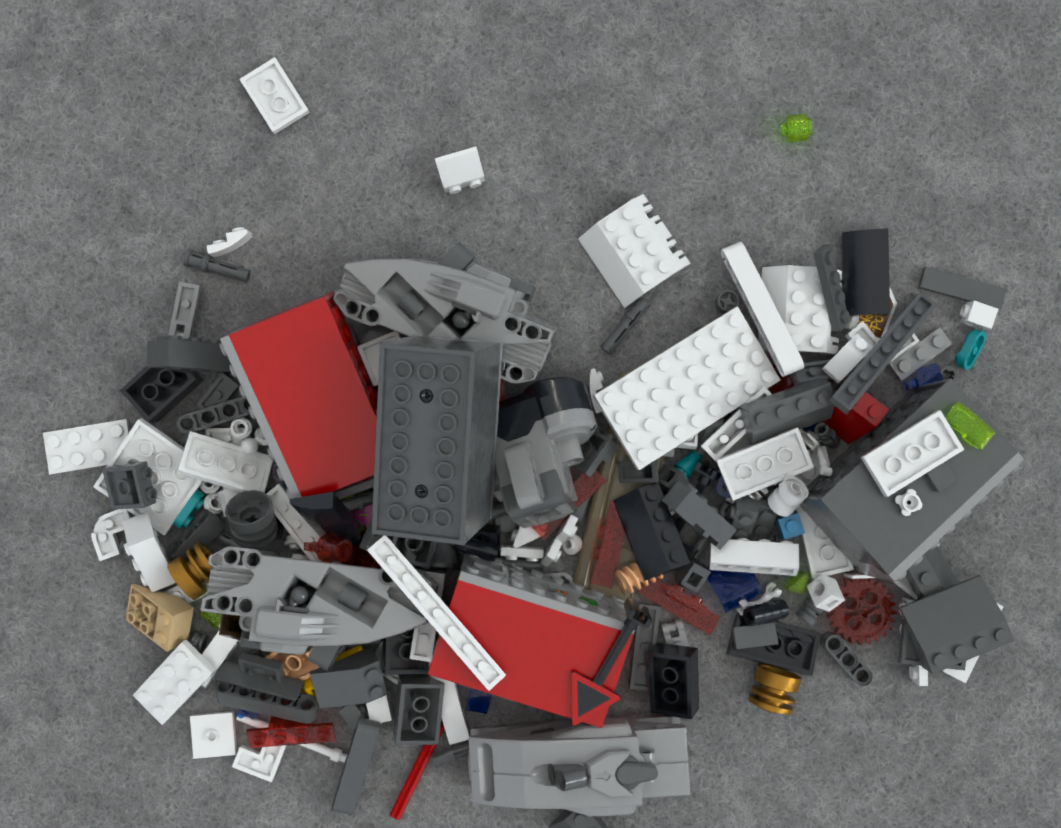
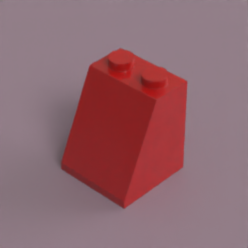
(860, 419)

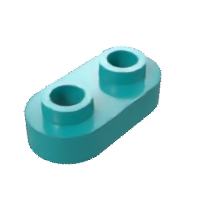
(972, 347)
(185, 516)

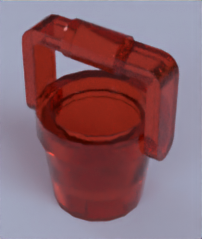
(331, 548)

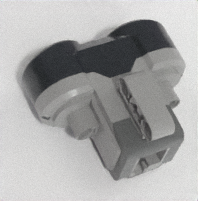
(537, 445)

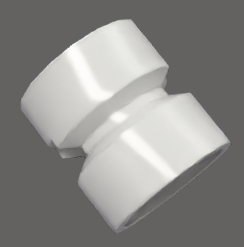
(788, 496)

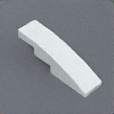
(453, 713)

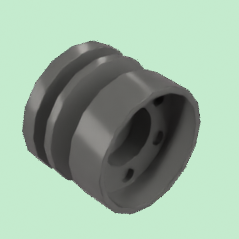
(251, 519)

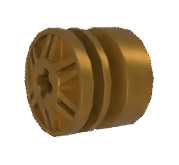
(193, 573)
(773, 693)

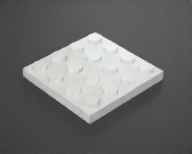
(163, 457)

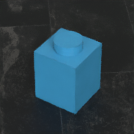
(789, 526)

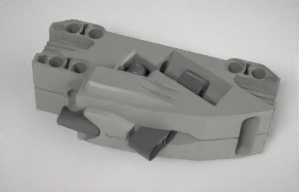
(423, 294)
(285, 617)
(579, 765)

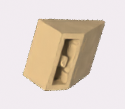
(159, 616)

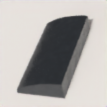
(866, 272)
(329, 515)
(794, 651)

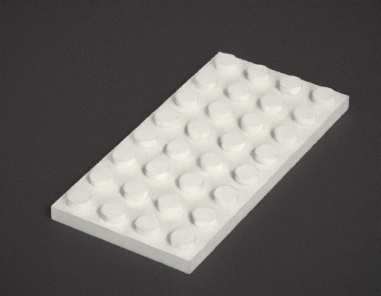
(686, 388)

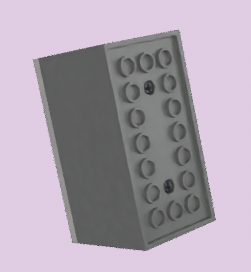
(436, 437)
(871, 526)

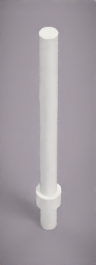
(334, 754)

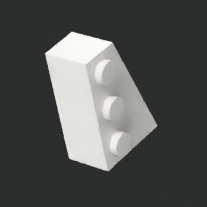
(147, 552)

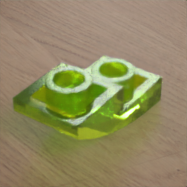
(970, 425)

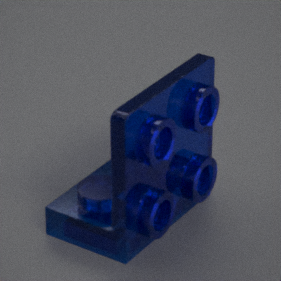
(734, 587)

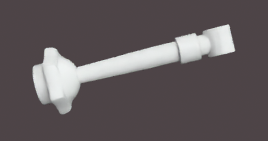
(824, 466)

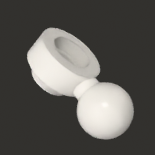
(250, 445)

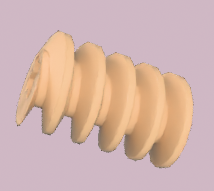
(631, 577)

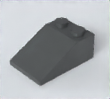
(349, 681)

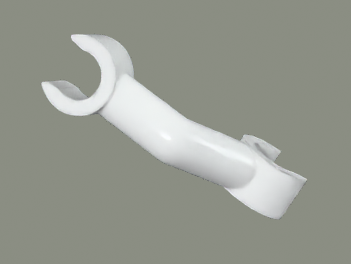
(766, 597)

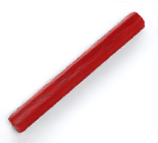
(413, 779)

